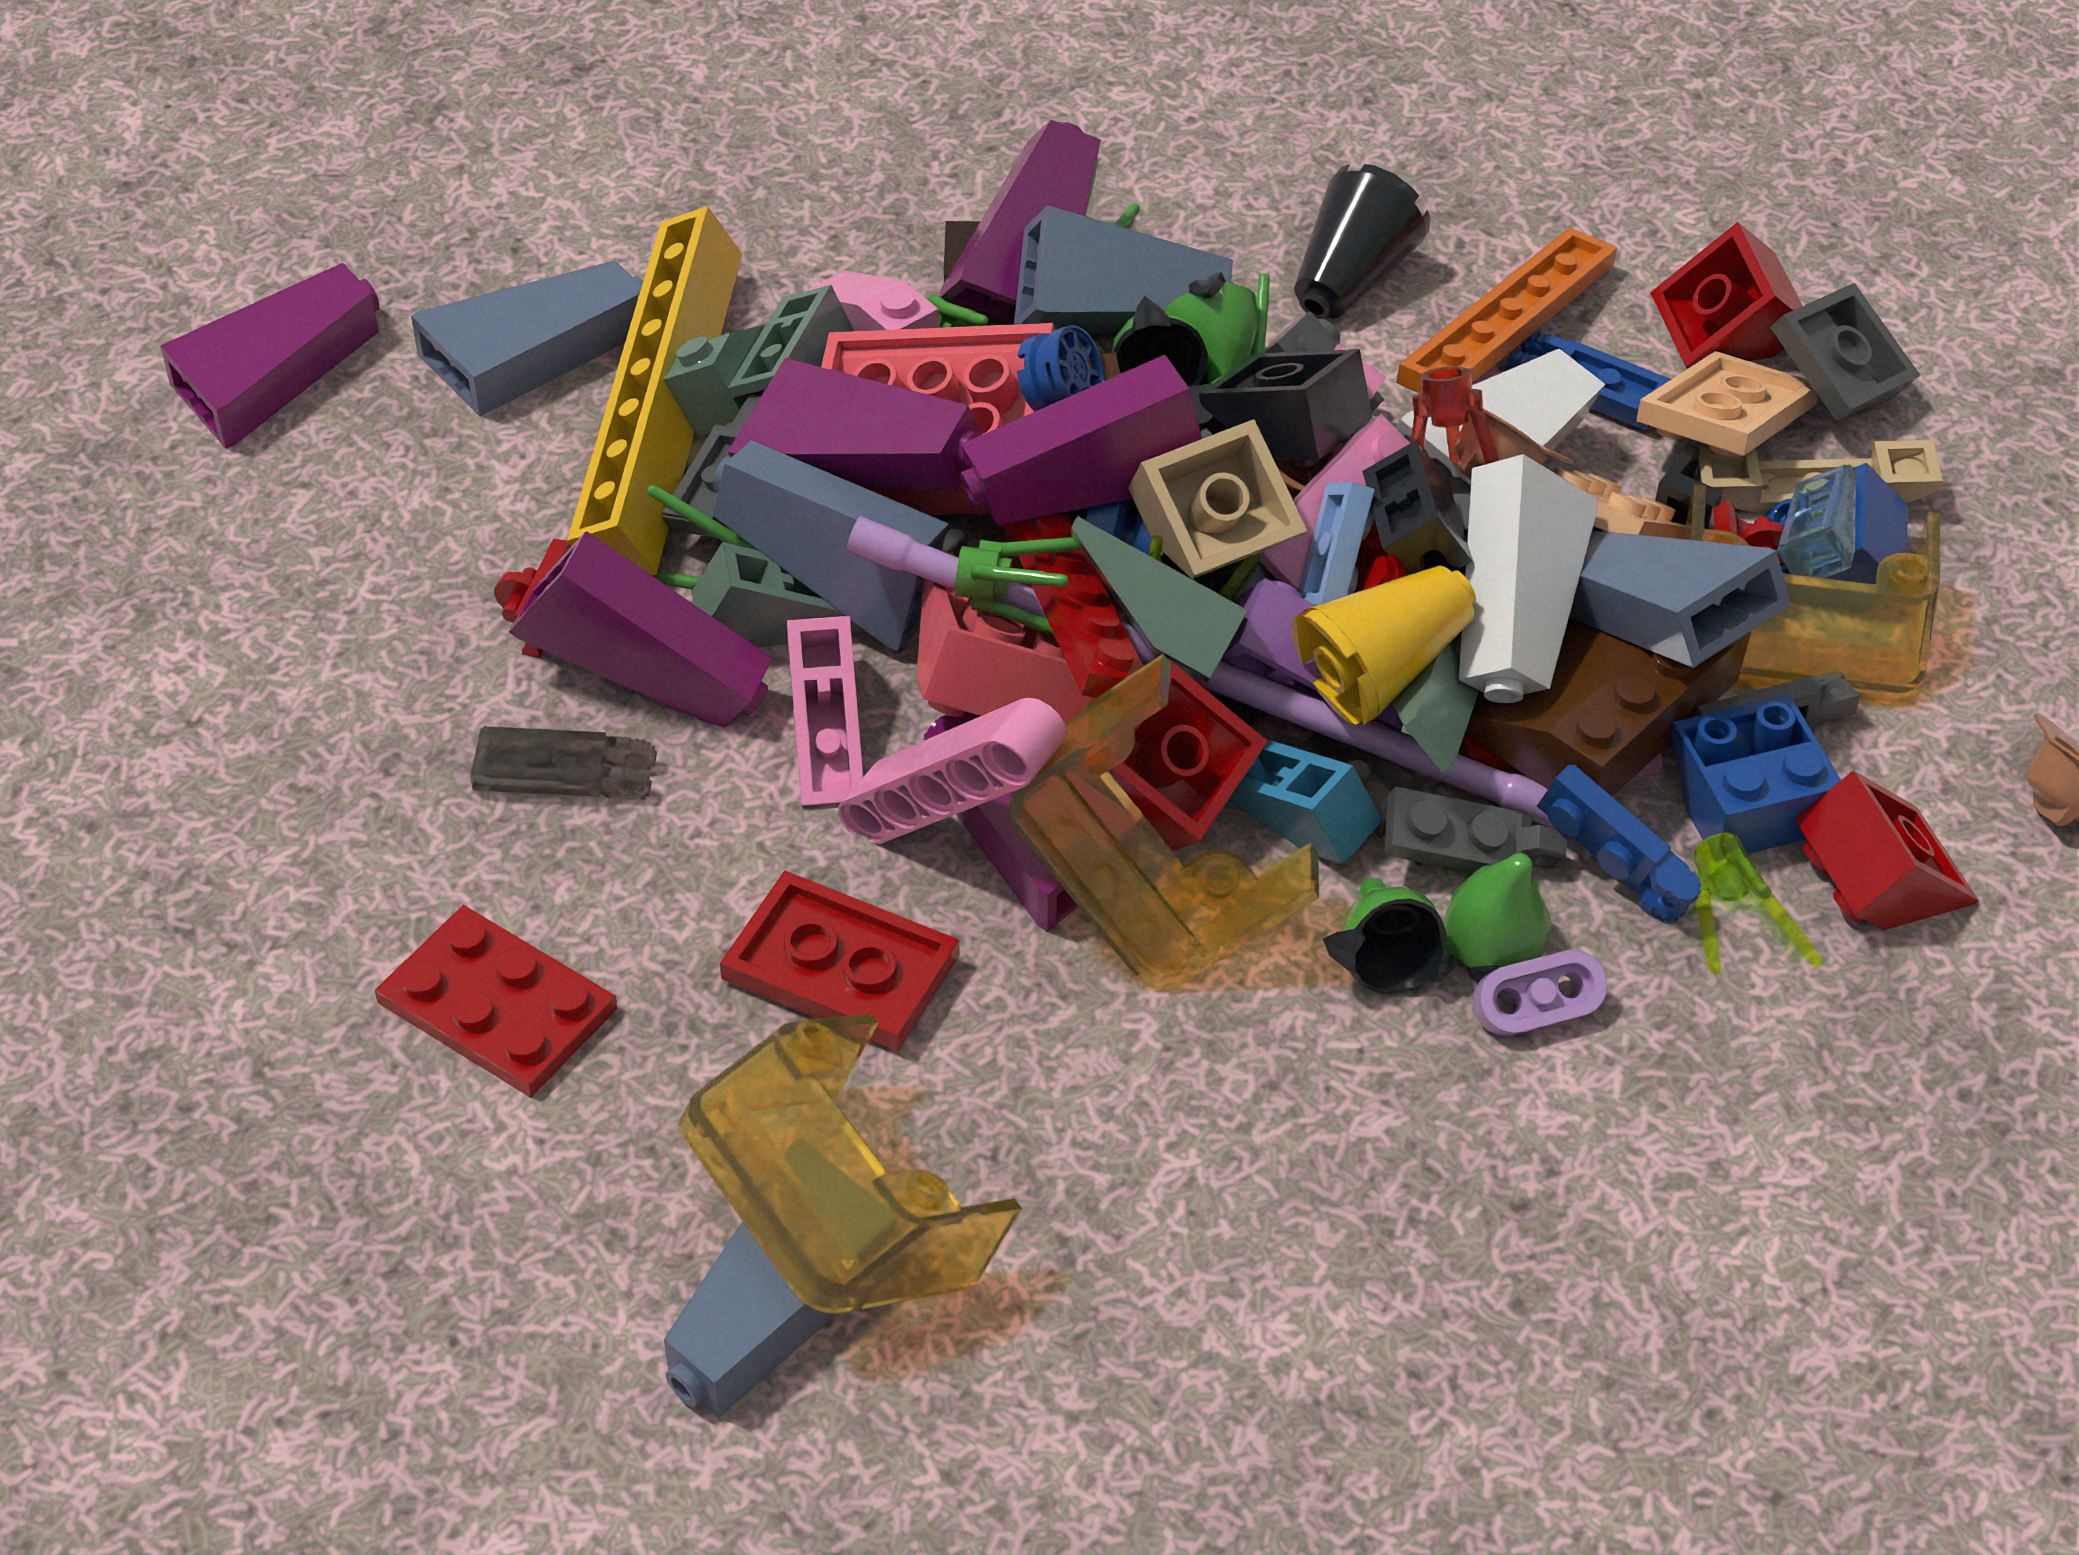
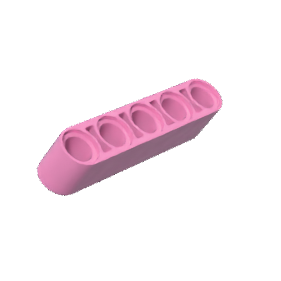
(954, 771)

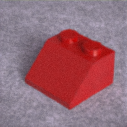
(1727, 299)
(1187, 761)
(1881, 855)

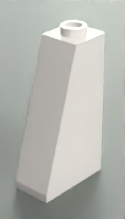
(1537, 397)
(1525, 567)

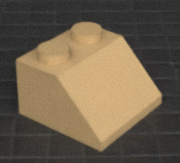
(1216, 500)

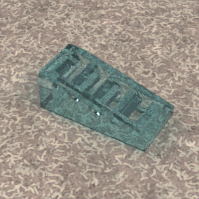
(1821, 524)

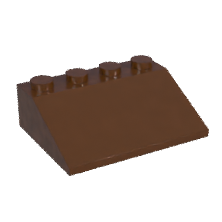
(1604, 708)

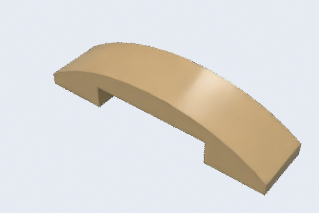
(1758, 486)

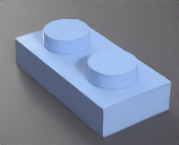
(1339, 529)

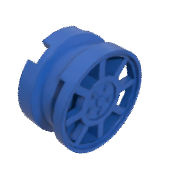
(1057, 366)

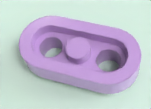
(1536, 992)

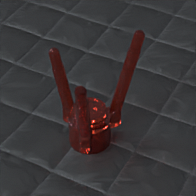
(1448, 400)

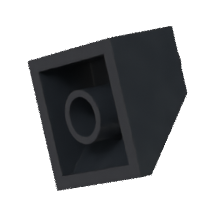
(1298, 400)

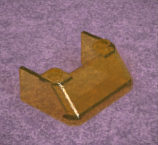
(1864, 630)
(1121, 873)
(817, 1192)

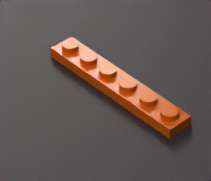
(1512, 308)

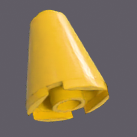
(1381, 638)

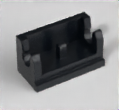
(1415, 509)

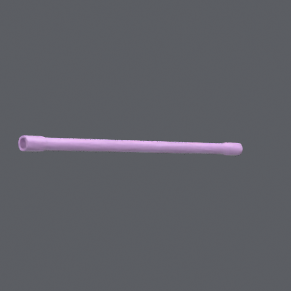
(1509, 791)

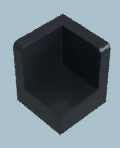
(1677, 487)

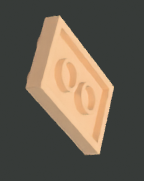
(1727, 404)
(1625, 513)

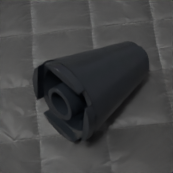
(1358, 238)

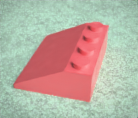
(950, 363)
(987, 661)

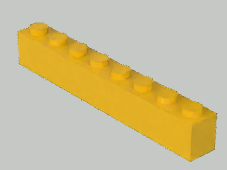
(643, 428)

